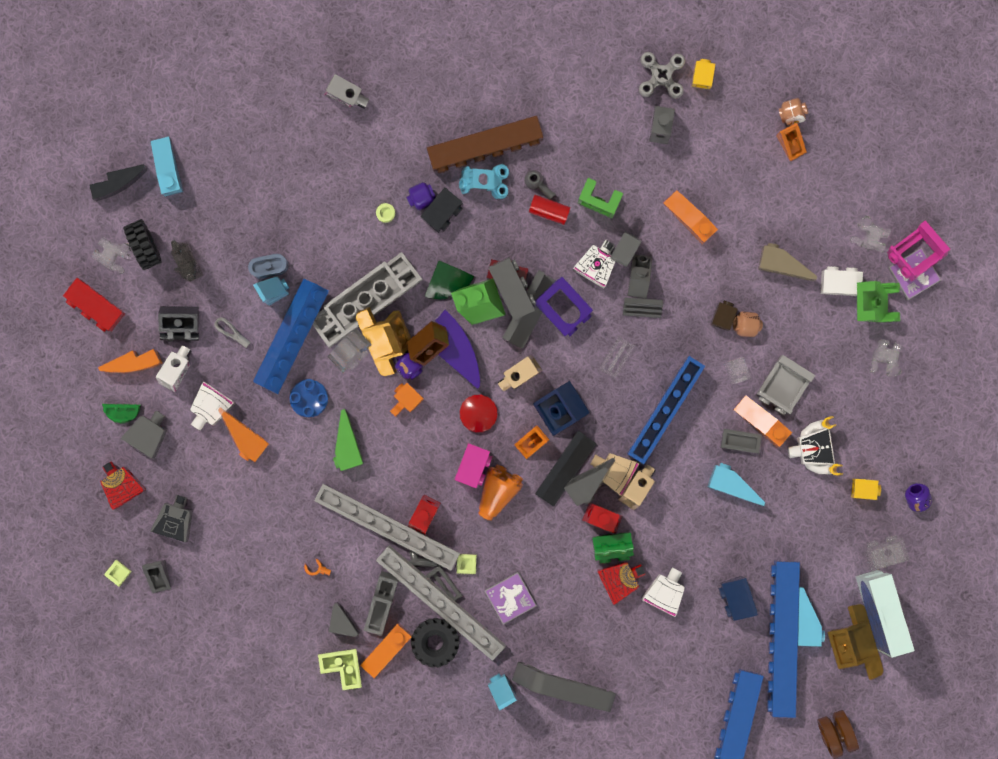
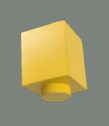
(703, 74)
(865, 489)

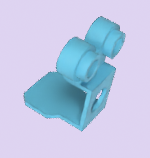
(470, 180)

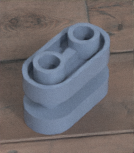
(268, 266)

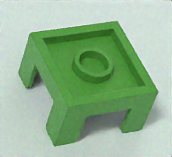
(597, 203)
(873, 301)

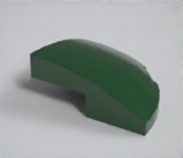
(447, 280)

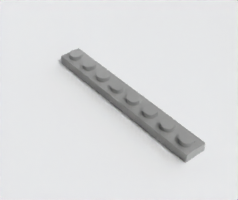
(387, 527)
(440, 602)

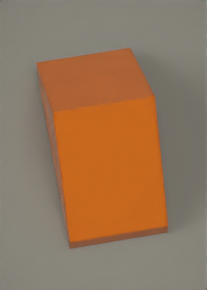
(792, 142)
(531, 442)

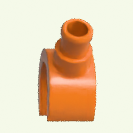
(323, 570)

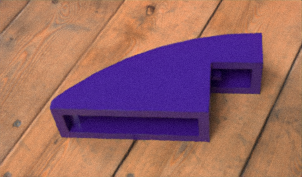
(459, 352)

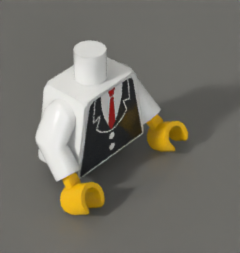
(816, 448)

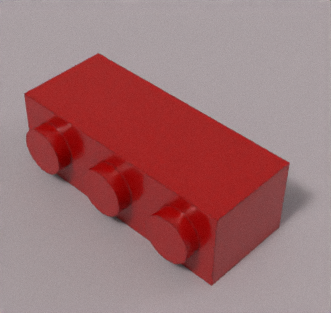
(93, 305)

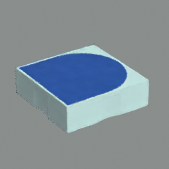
(885, 613)

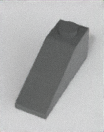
(585, 486)

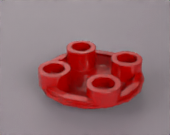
(478, 413)

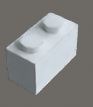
(840, 282)

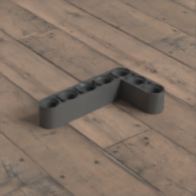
(563, 688)

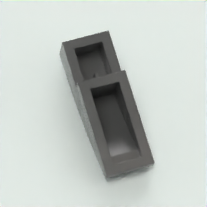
(381, 603)

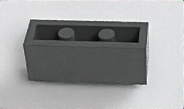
(512, 287)

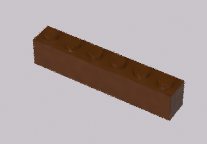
(485, 143)

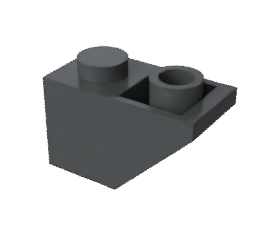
(639, 276)

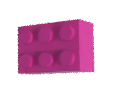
(472, 466)

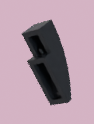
(117, 182)

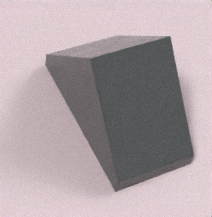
(626, 249)
(157, 576)
(341, 623)

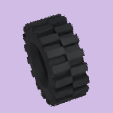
(142, 244)
(438, 657)

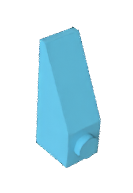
(166, 167)
(272, 290)
(731, 483)
(809, 627)
(502, 691)

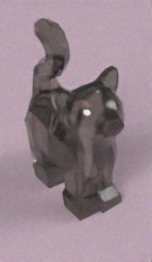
(185, 260)

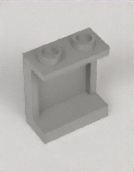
(784, 385)

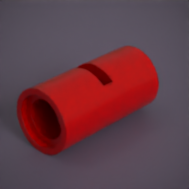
(549, 209)

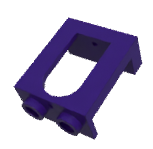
(562, 326)

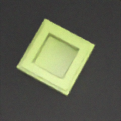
(466, 564)
(117, 573)

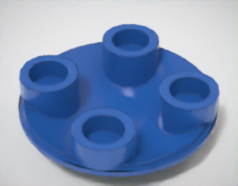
(308, 398)

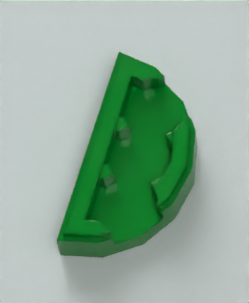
(121, 412)

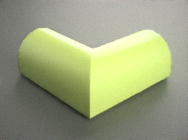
(346, 663)

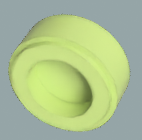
(385, 212)

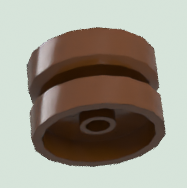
(835, 735)

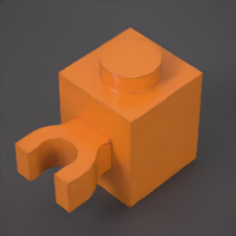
(407, 398)

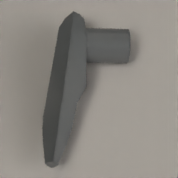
(418, 562)

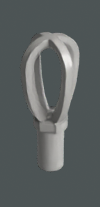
(236, 336)

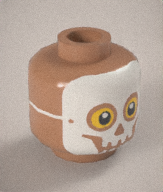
(793, 111)

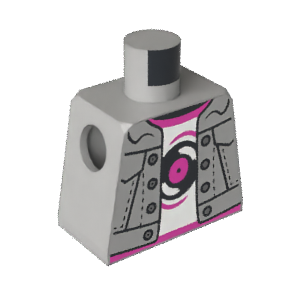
(338, 88)

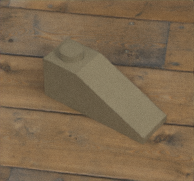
(781, 262)

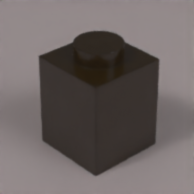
(724, 315)

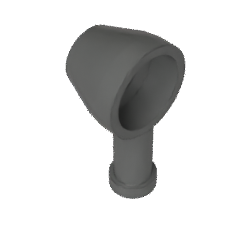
(538, 184)

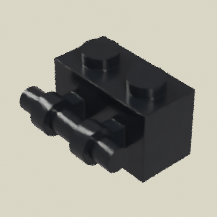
(178, 319)

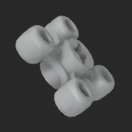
(655, 69)

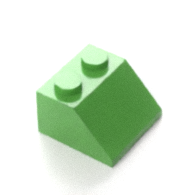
(479, 302)

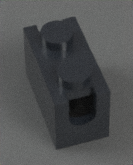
(442, 210)

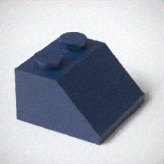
(561, 408)
(738, 598)

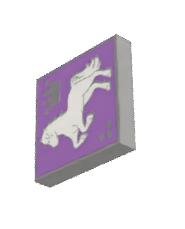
(921, 283)
(510, 598)

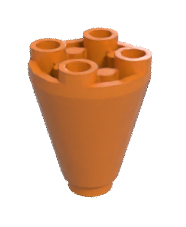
(498, 491)

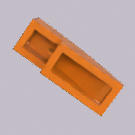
(132, 362)

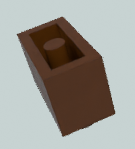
(428, 343)

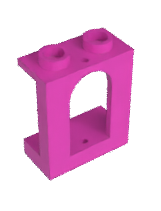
(931, 238)

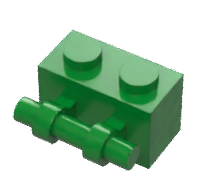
(613, 546)

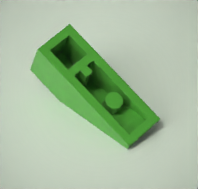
(346, 449)

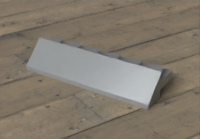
(373, 290)

